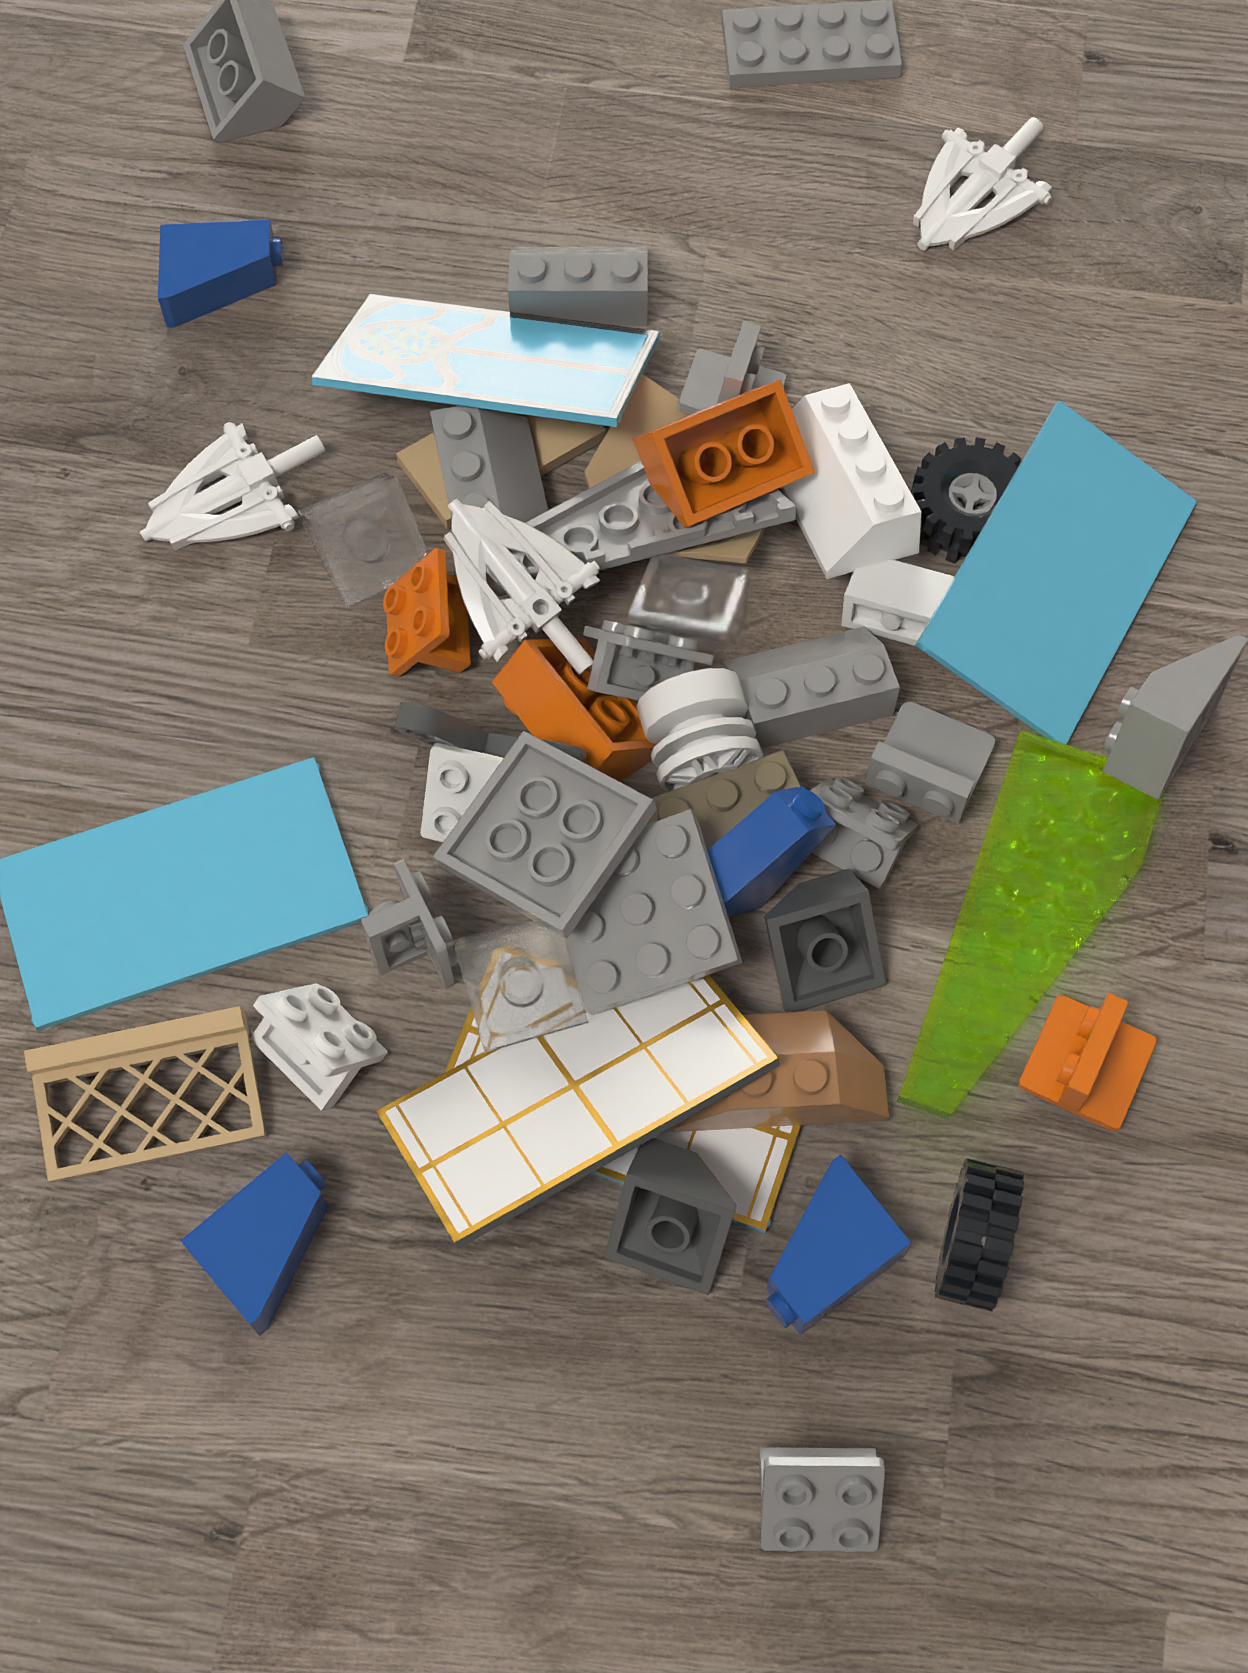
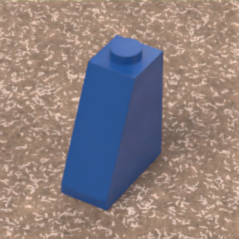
(214, 266)
(768, 847)
(261, 1238)
(834, 1250)

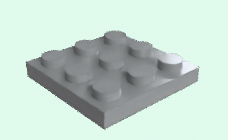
(545, 834)
(653, 920)

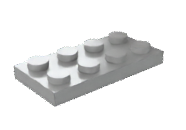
(811, 43)

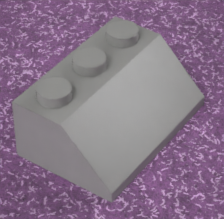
(243, 69)
(580, 283)
(488, 459)
(816, 686)

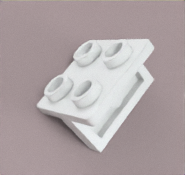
(451, 786)
(314, 1041)

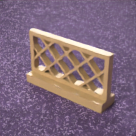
(135, 1048)

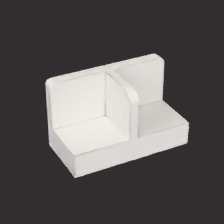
(893, 599)

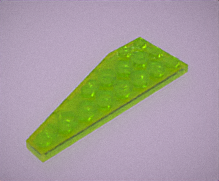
(1043, 881)

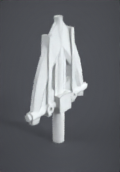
(953, 219)
(186, 514)
(484, 539)

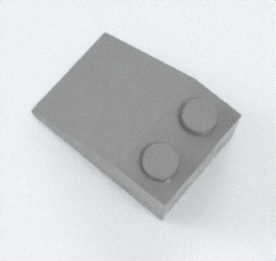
(1168, 716)

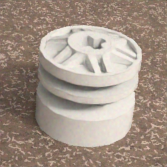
(697, 726)

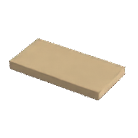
(553, 442)

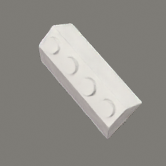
(856, 500)

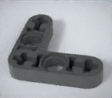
(439, 727)

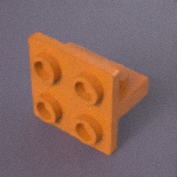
(426, 618)
(1088, 1060)

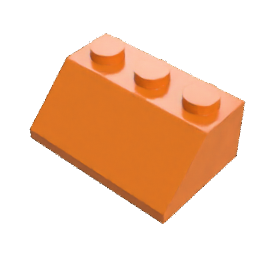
(725, 454)
(558, 707)

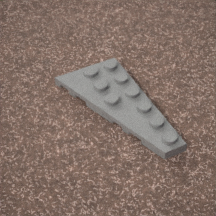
(630, 522)

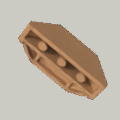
(820, 1079)

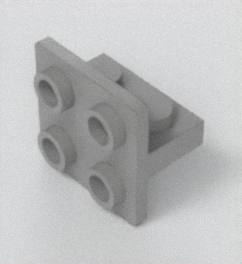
(721, 377)
(637, 659)
(865, 833)
(409, 929)
(820, 1499)

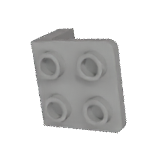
(930, 761)

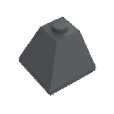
(824, 941)
(671, 1217)

